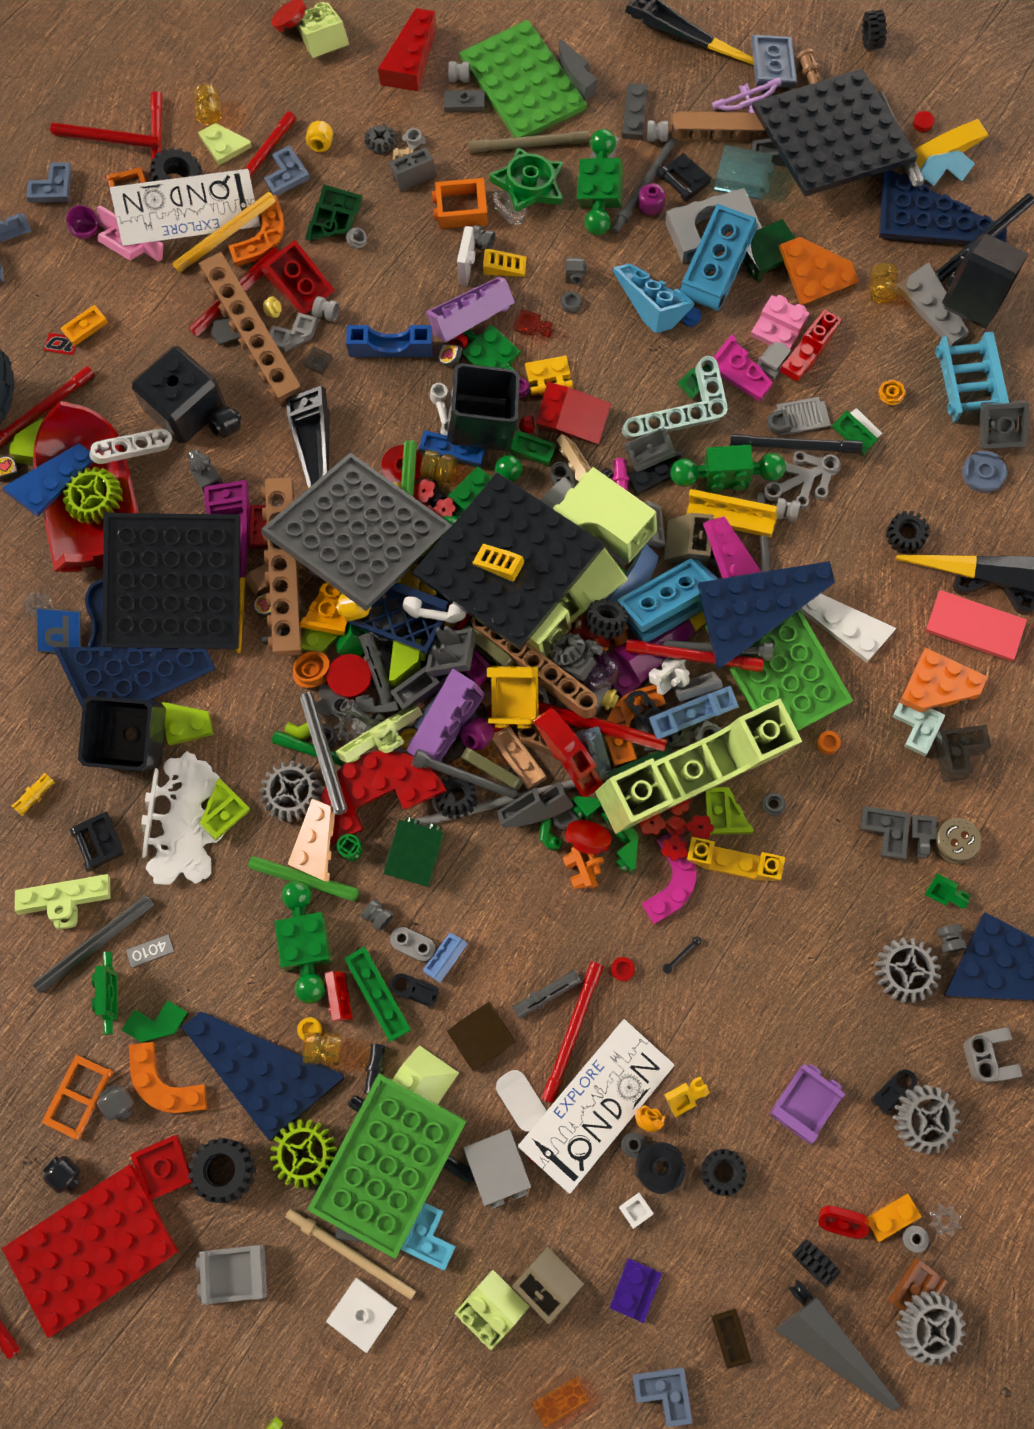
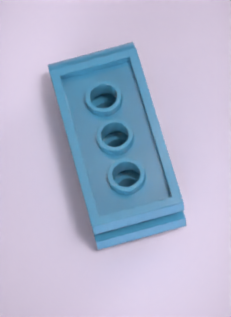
(713, 290)
(666, 600)

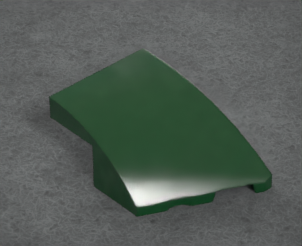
(333, 213)

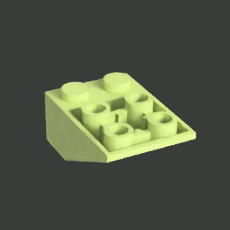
(322, 30)
(596, 583)

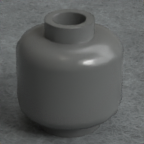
(115, 1103)

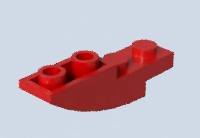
(811, 346)
(570, 751)

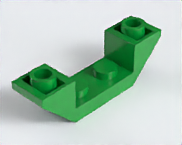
(588, 808)

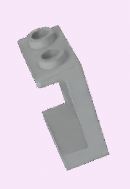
(497, 1169)
(232, 1274)

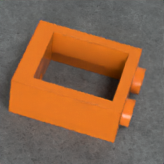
(461, 218)

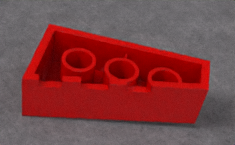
(409, 54)

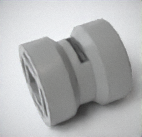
(459, 71)
(657, 131)
(325, 309)
(787, 510)

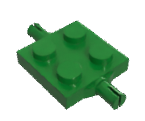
(490, 349)
(106, 993)

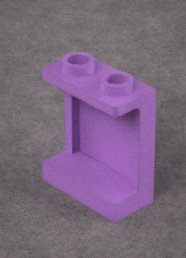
(807, 1103)

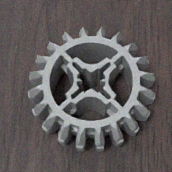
(283, 796)
(917, 972)
(939, 1107)
(944, 1323)

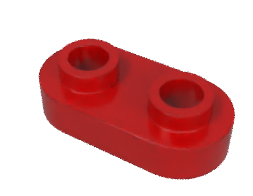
(843, 1222)

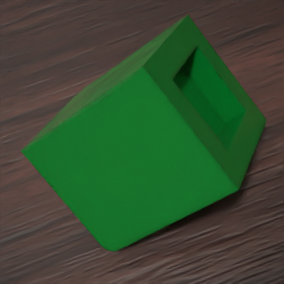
(350, 642)

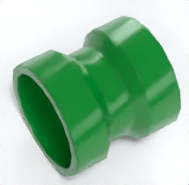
(353, 850)

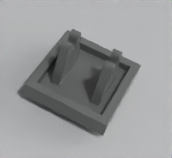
(451, 651)

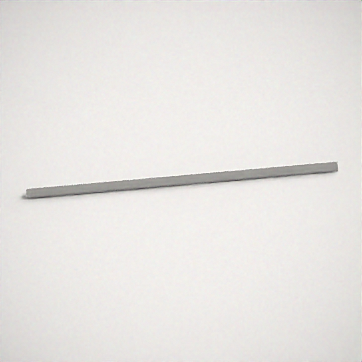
(495, 803)

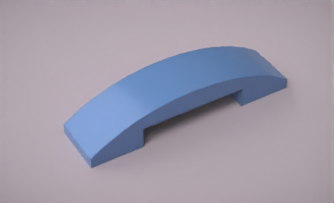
(637, 573)
(693, 712)

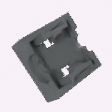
(1006, 429)

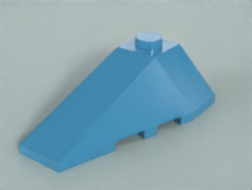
(654, 302)

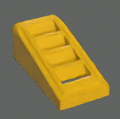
(499, 256)
(511, 573)

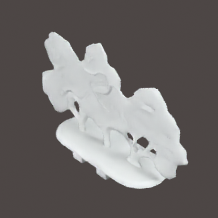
(181, 825)

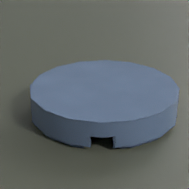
(984, 471)

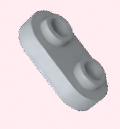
(412, 944)

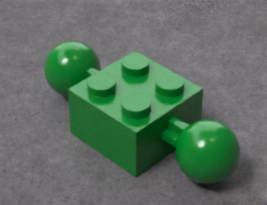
(600, 182)
(728, 468)
(471, 486)
(303, 942)

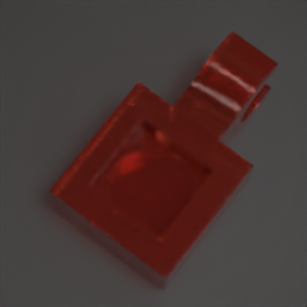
(531, 322)
(585, 633)

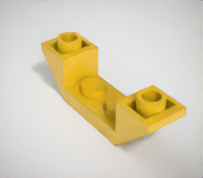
(735, 863)

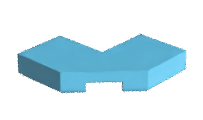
(954, 162)

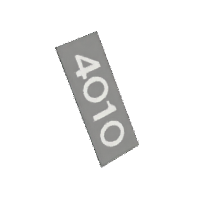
(149, 950)

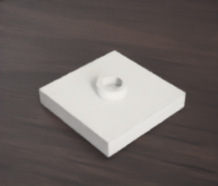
(466, 256)
(361, 1315)

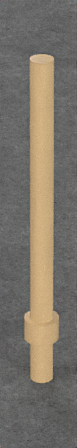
(309, 1227)

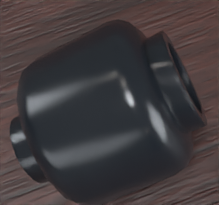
(224, 421)
(61, 1174)

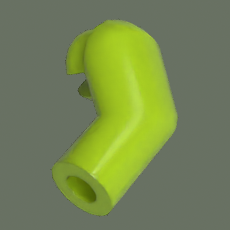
(301, 732)

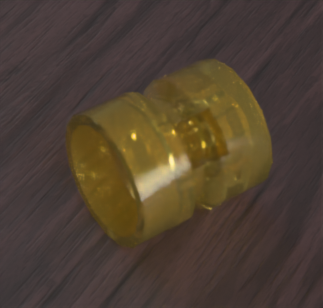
(207, 104)
(884, 283)
(435, 465)
(321, 1048)

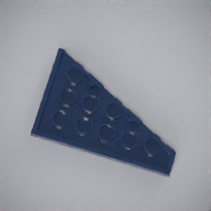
(925, 215)
(751, 605)
(131, 671)
(995, 963)
(260, 1074)

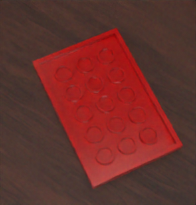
(89, 1250)

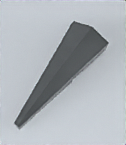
(822, 1338)

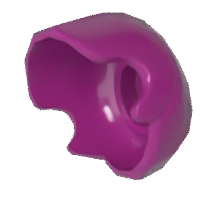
(82, 222)

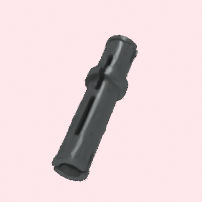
(377, 669)
(546, 994)

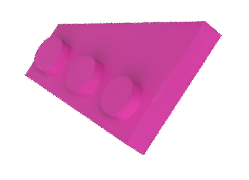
(741, 371)
(728, 549)

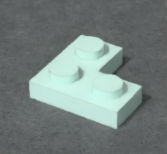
(924, 726)

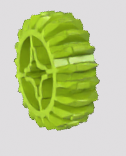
(91, 488)
(297, 1163)

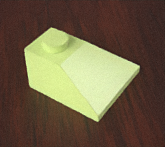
(426, 1075)

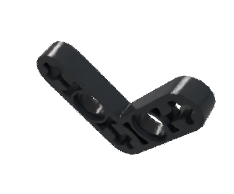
(1011, 594)
(646, 701)

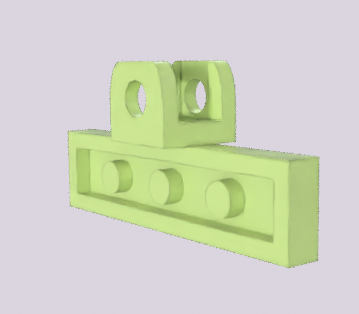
(382, 735)
(62, 897)

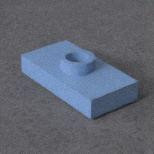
(445, 957)

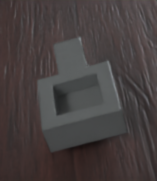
(923, 830)

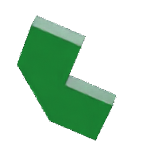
(146, 1029)

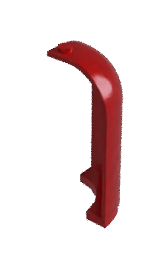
(72, 542)

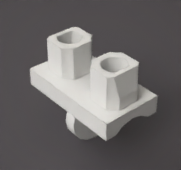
(671, 675)

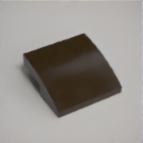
(481, 1036)

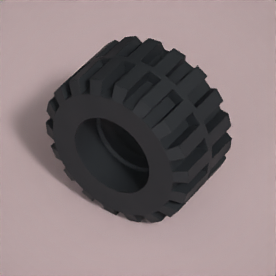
(173, 163)
(201, 1170)

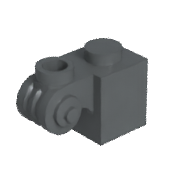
(203, 470)

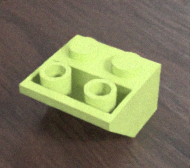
(492, 1310)

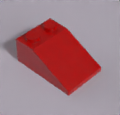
(296, 277)
(572, 413)

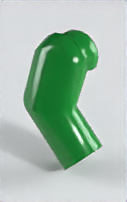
(547, 838)

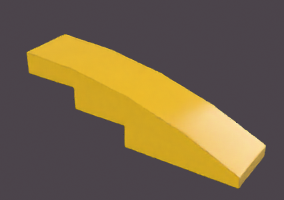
(957, 139)

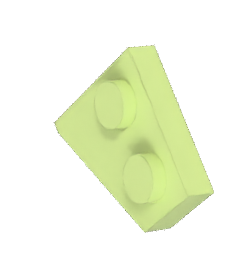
(223, 143)

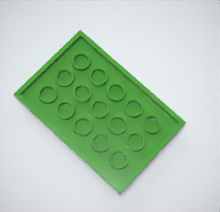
(523, 80)
(796, 675)
(387, 1165)

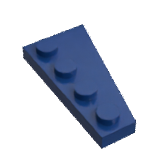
(48, 481)

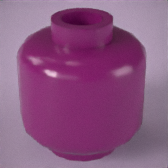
(651, 199)
(477, 733)

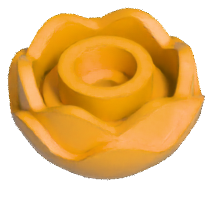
(891, 387)
(649, 1119)

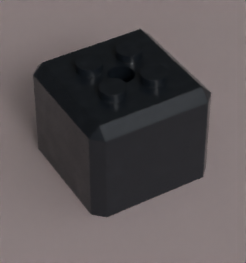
(983, 279)
(181, 407)
(483, 407)
(104, 730)

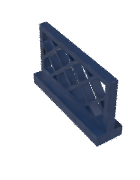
(399, 592)

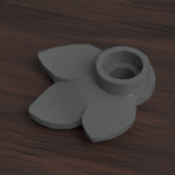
(329, 702)

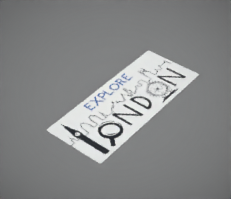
(181, 206)
(596, 1106)

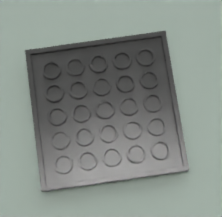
(356, 530)

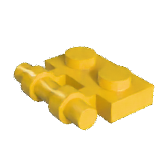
(547, 371)

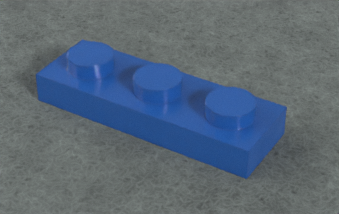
(438, 442)

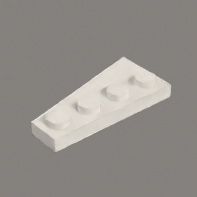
(849, 626)

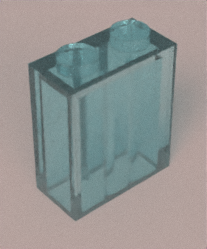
(744, 169)

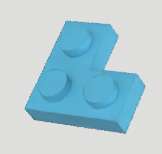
(422, 1241)

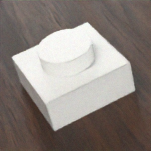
(636, 1210)

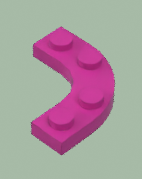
(677, 891)

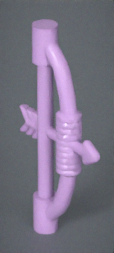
(746, 92)

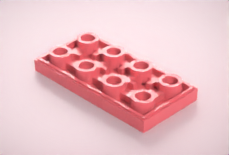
(976, 625)

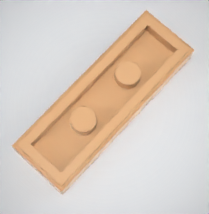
(519, 758)

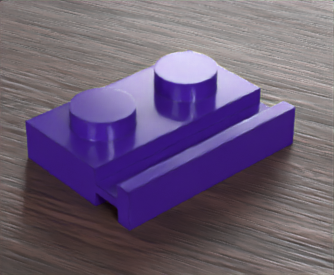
(635, 1290)

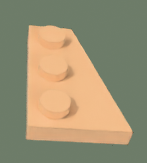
(313, 842)

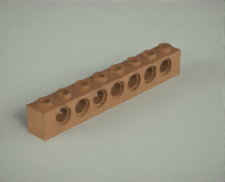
(216, 268)
(290, 644)

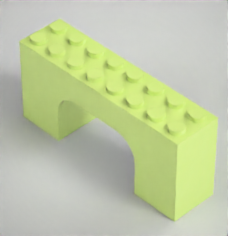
(612, 517)
(698, 767)

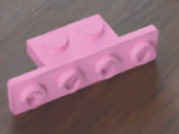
(112, 239)

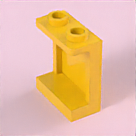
(513, 695)

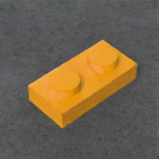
(84, 325)
(893, 1217)

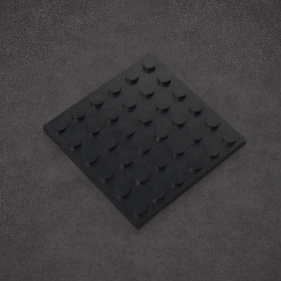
(834, 132)
(512, 520)
(171, 581)

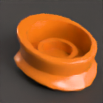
(311, 669)

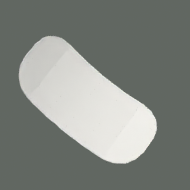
(520, 1099)

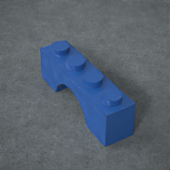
(366, 342)

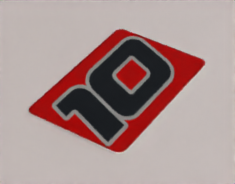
(59, 344)

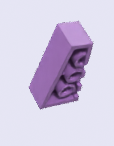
(470, 309)
(447, 716)

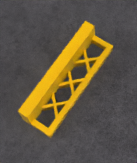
(740, 513)

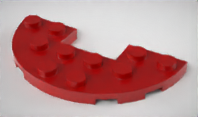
(375, 777)

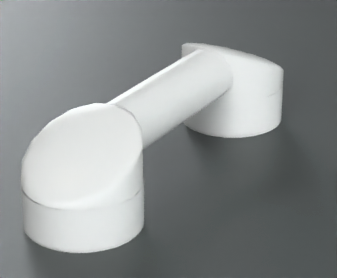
(438, 396)
(413, 607)

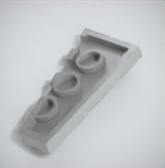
(926, 295)

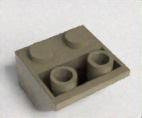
(688, 539)
(548, 1285)

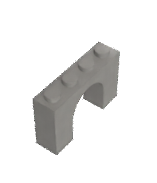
(683, 220)

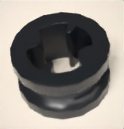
(800, 1292)

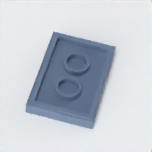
(773, 59)

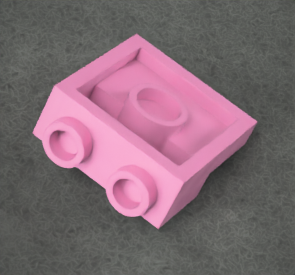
(780, 322)

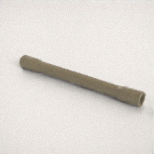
(485, 145)

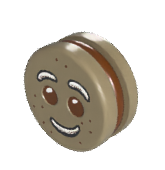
(957, 841)

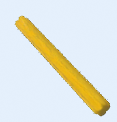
(224, 232)

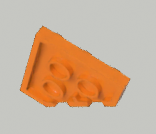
(815, 270)
(940, 683)

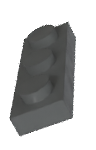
(634, 111)

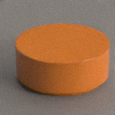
(828, 742)

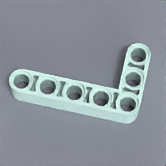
(683, 412)

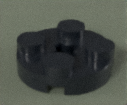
(673, 1162)

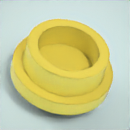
(272, 307)
(610, 699)

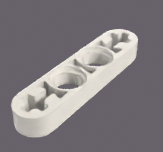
(129, 442)

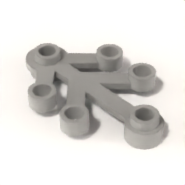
(806, 477)

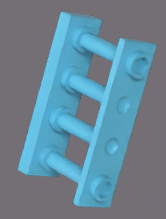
(990, 365)

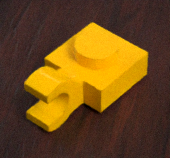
(683, 1097)

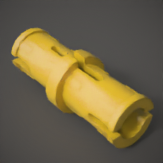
(33, 794)

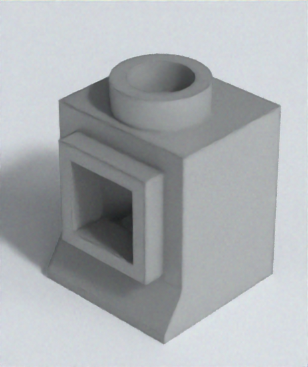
(773, 359)

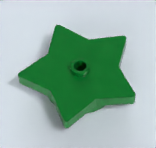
(529, 180)

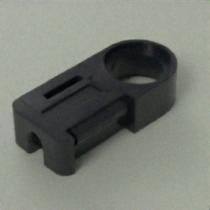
(417, 990)
(890, 1092)

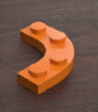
(264, 241)
(619, 749)
(155, 1091)

